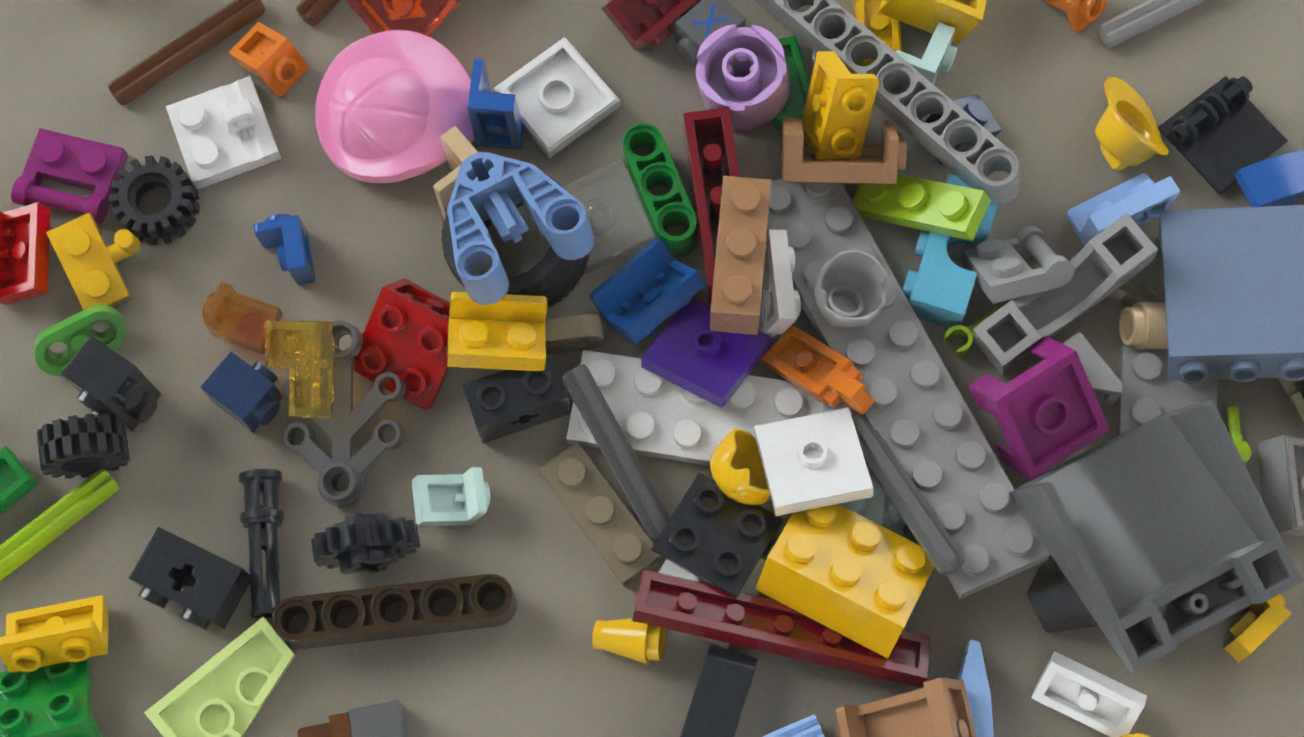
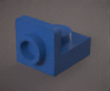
(292, 245)

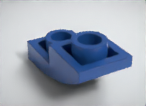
(1273, 180)

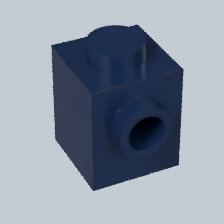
(244, 391)

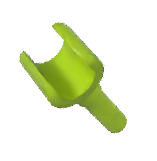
(967, 332)
(1235, 433)

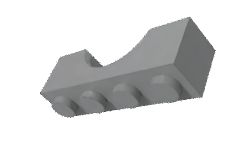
(1099, 270)

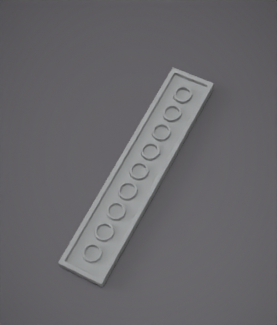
(913, 393)

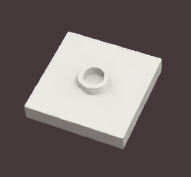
(559, 97)
(813, 461)

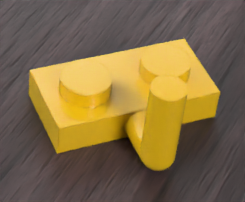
(91, 262)

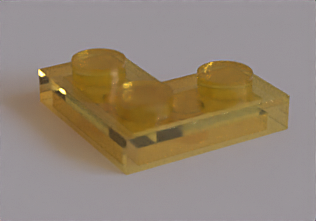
(308, 352)

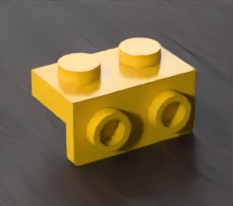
(55, 634)

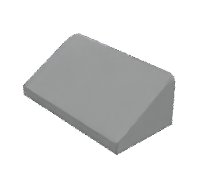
(1283, 482)

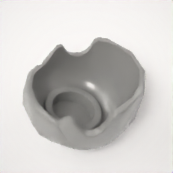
(851, 288)

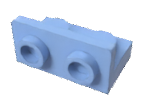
(1137, 197)

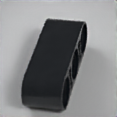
(719, 694)

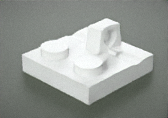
(223, 132)

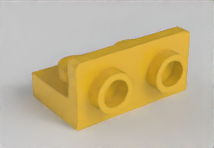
(837, 109)
(498, 334)

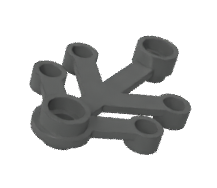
(346, 424)

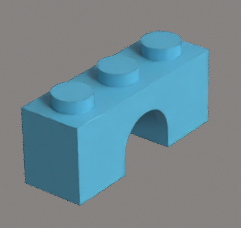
(940, 287)

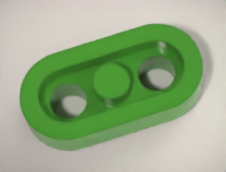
(74, 333)

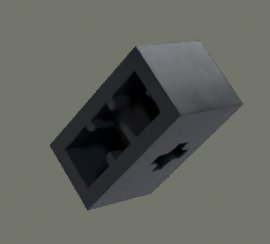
(517, 400)
(172, 559)

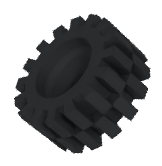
(141, 180)
(82, 445)

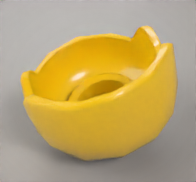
(739, 468)

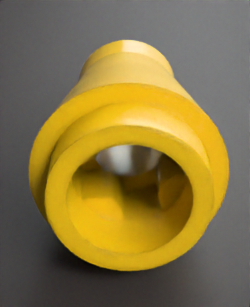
(630, 639)

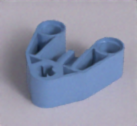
(490, 189)

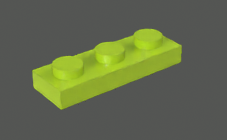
(924, 205)

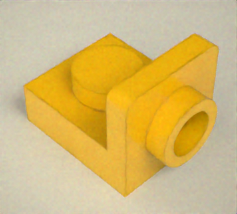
(1253, 629)

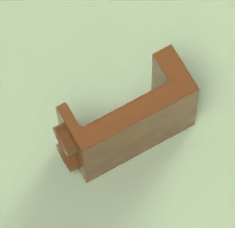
(875, 165)
(932, 711)

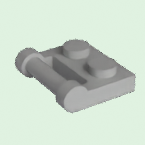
(1005, 273)

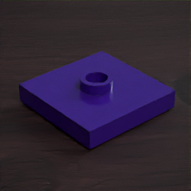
(701, 359)

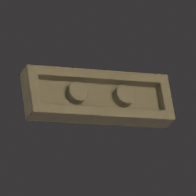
(600, 513)

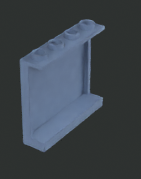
(1234, 293)

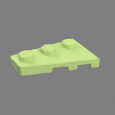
(227, 689)

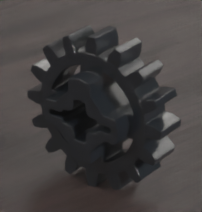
(365, 543)

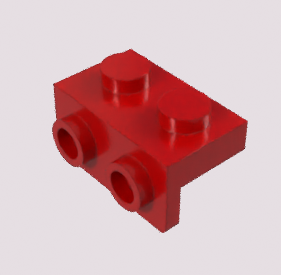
(24, 253)

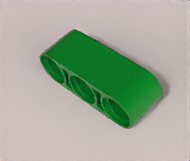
(660, 170)

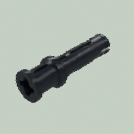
(257, 518)

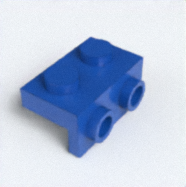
(646, 292)

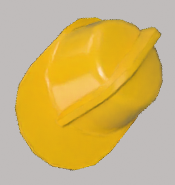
(1127, 127)

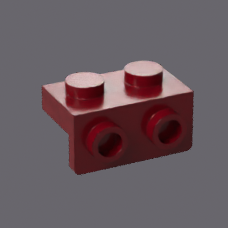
(646, 20)

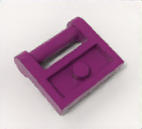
(74, 163)

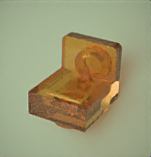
(238, 317)

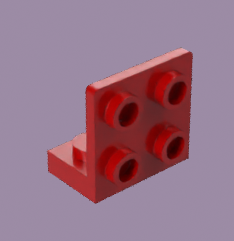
(409, 339)

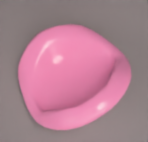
(389, 106)

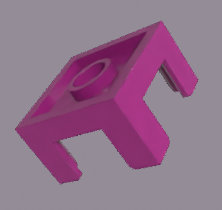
(1044, 410)

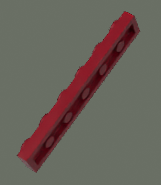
(771, 628)

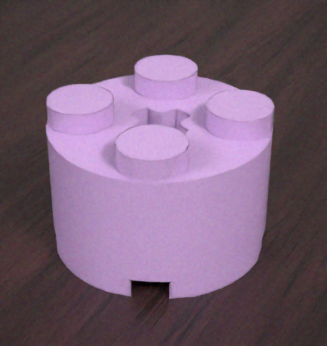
(743, 72)

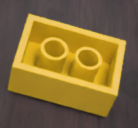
(847, 575)

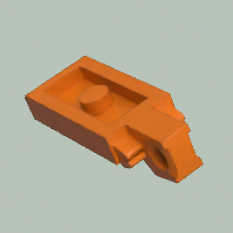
(817, 370)

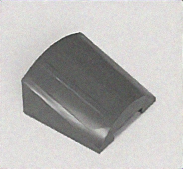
(1160, 532)

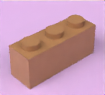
(740, 255)

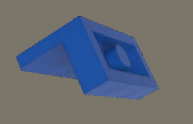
(493, 115)

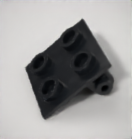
(1222, 132)
(717, 536)

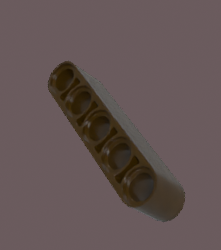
(373, 602)

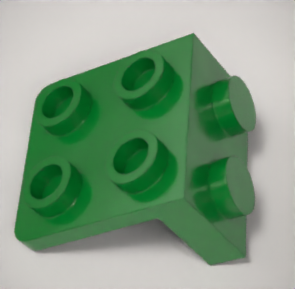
(48, 702)

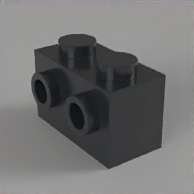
(111, 384)

